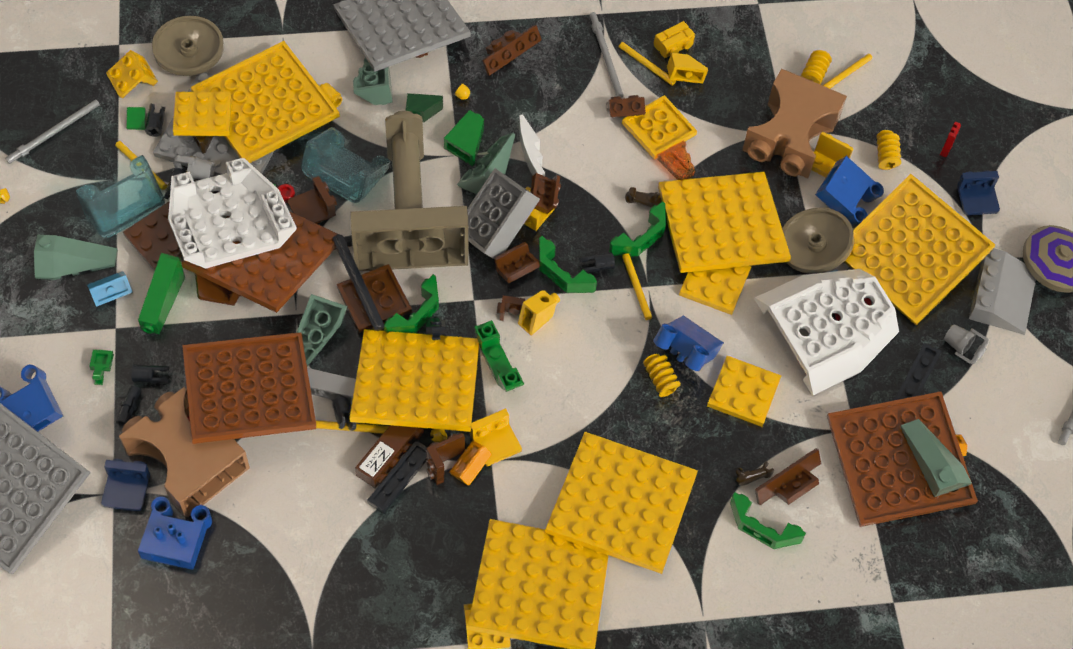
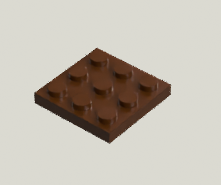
(153, 236)
(384, 292)

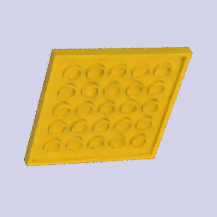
(270, 101)
(723, 222)
(916, 248)
(415, 381)
(622, 502)
(538, 588)

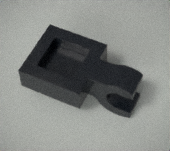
(435, 327)

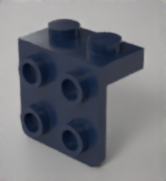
(978, 192)
(125, 484)

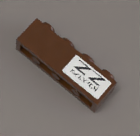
(386, 453)

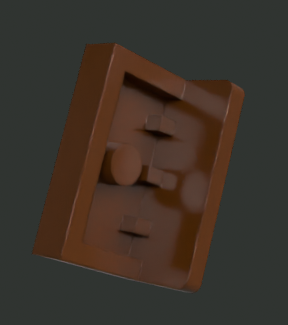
(626, 107)
(547, 191)
(516, 263)

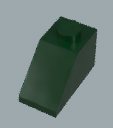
(424, 105)

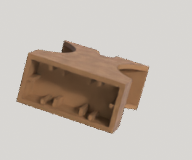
(800, 113)
(193, 470)

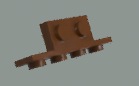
(509, 47)
(792, 481)

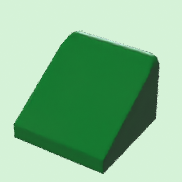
(136, 118)

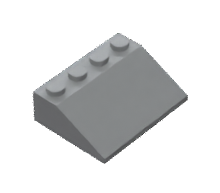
(498, 213)
(1003, 292)

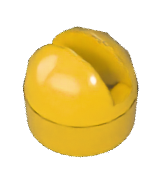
(462, 92)
(4, 196)
(439, 435)

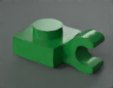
(100, 361)

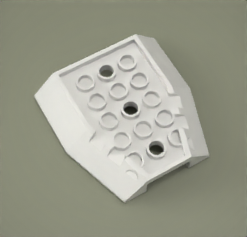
(255, 212)
(833, 347)

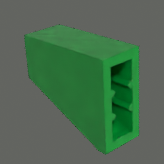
(466, 137)

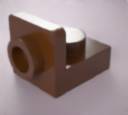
(509, 304)

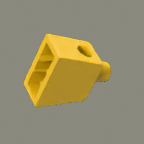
(537, 311)

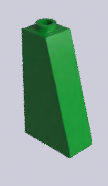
(161, 293)

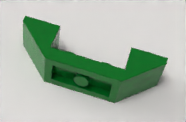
(623, 244)
(581, 283)
(417, 320)
(489, 341)
(790, 536)

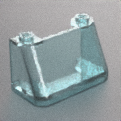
(340, 168)
(122, 202)

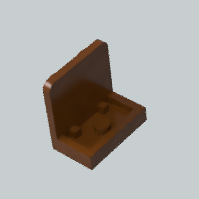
(314, 204)
(213, 292)
(441, 452)

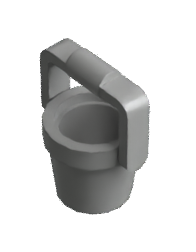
(197, 167)
(962, 340)

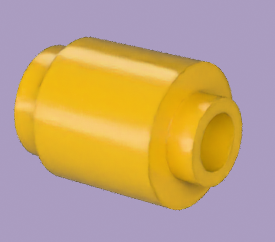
(332, 94)

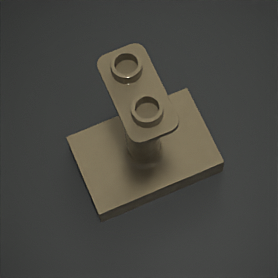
(409, 233)

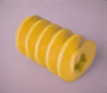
(817, 66)
(888, 150)
(661, 374)

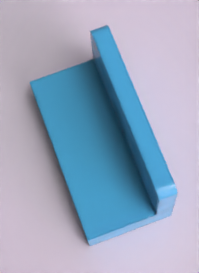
(110, 288)

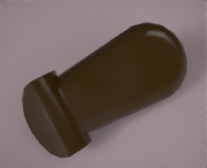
(646, 199)
(750, 476)

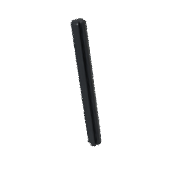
(358, 282)

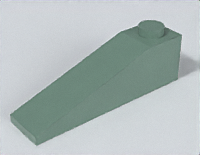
(372, 85)
(497, 158)
(64, 256)
(319, 323)
(936, 462)

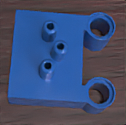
(846, 187)
(690, 341)
(35, 401)
(173, 539)

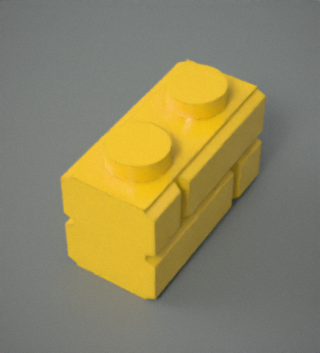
(674, 39)

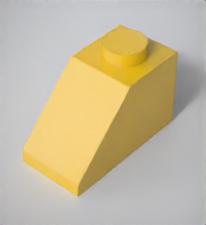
(685, 68)

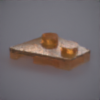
(677, 161)

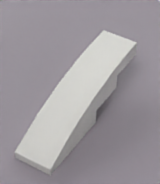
(530, 146)

